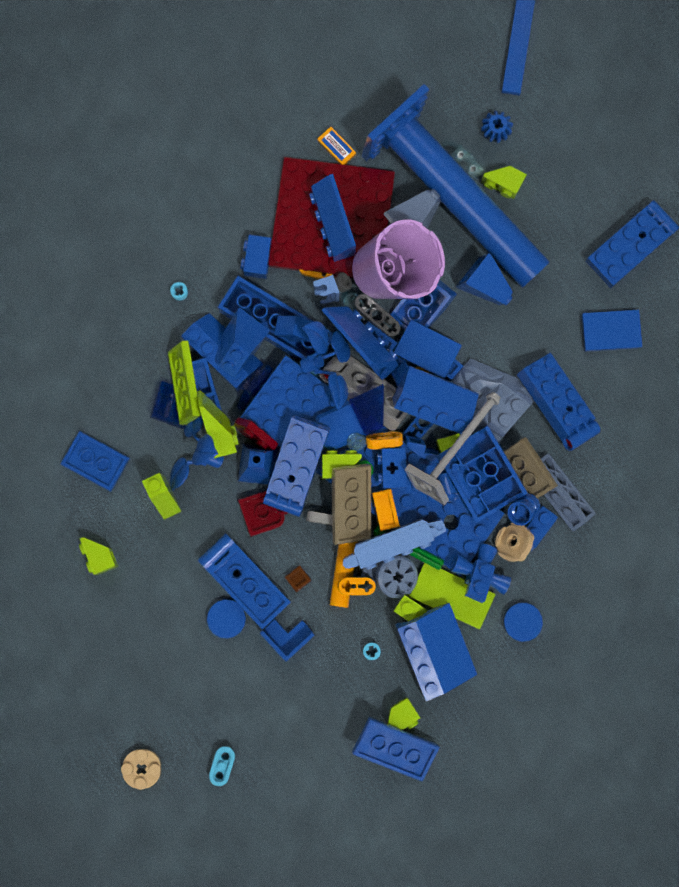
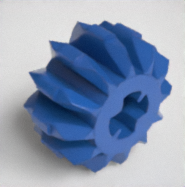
(501, 121)

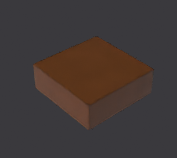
(298, 578)

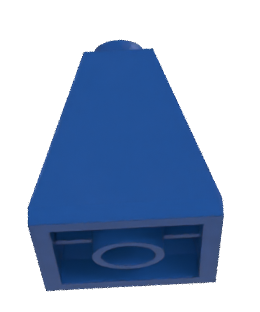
(486, 281)
(257, 472)

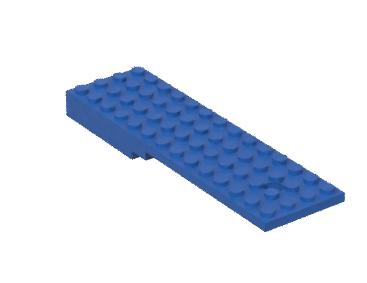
(302, 394)

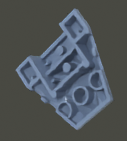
(513, 395)

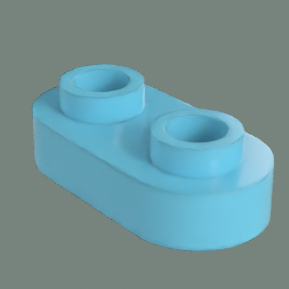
(222, 765)

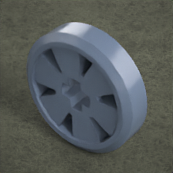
(406, 581)

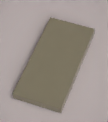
(351, 503)

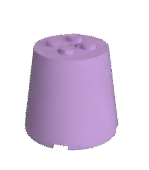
(400, 262)

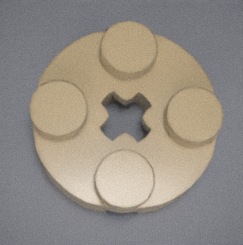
(520, 549)
(130, 768)

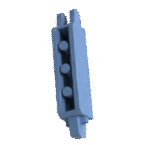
(394, 542)

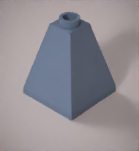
(418, 208)

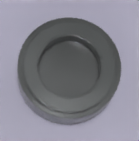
(343, 282)

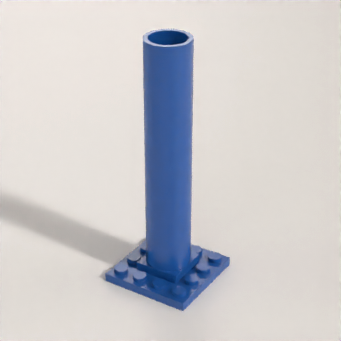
(456, 188)

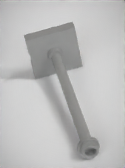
(428, 483)

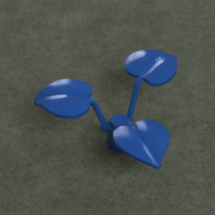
(319, 337)
(203, 454)

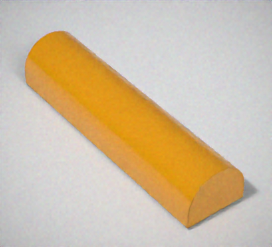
(341, 572)

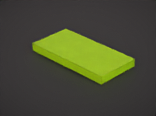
(184, 383)
(441, 587)

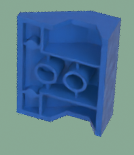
(362, 339)
(484, 475)
(436, 651)

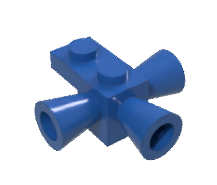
(480, 574)

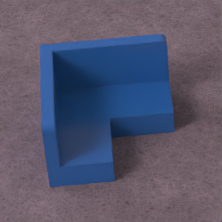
(287, 643)

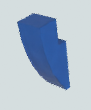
(205, 381)

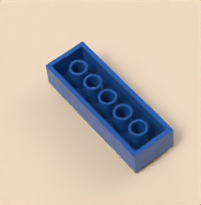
(266, 311)

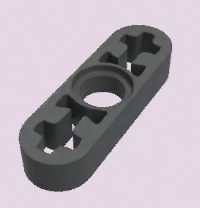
(362, 310)

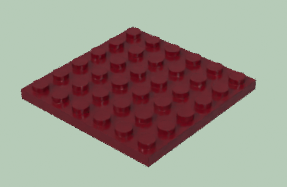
(297, 234)

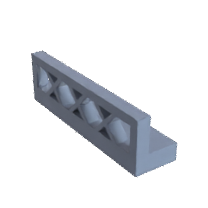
(560, 499)

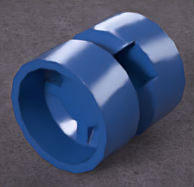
(523, 509)

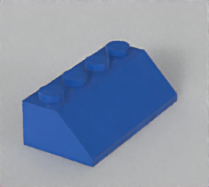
(333, 219)
(205, 339)
(435, 400)

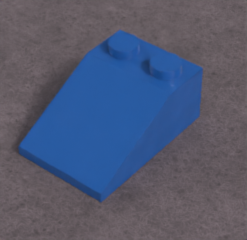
(424, 309)

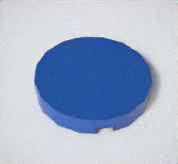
(226, 619)
(523, 622)

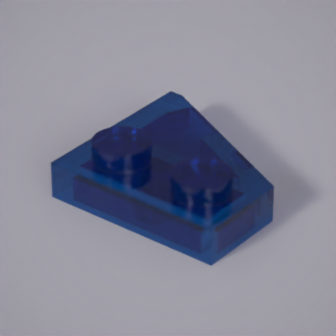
(252, 387)
(164, 405)
(370, 409)

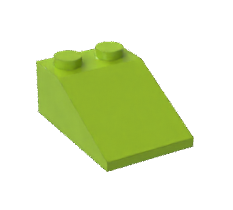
(218, 426)

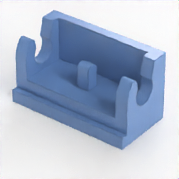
(326, 287)

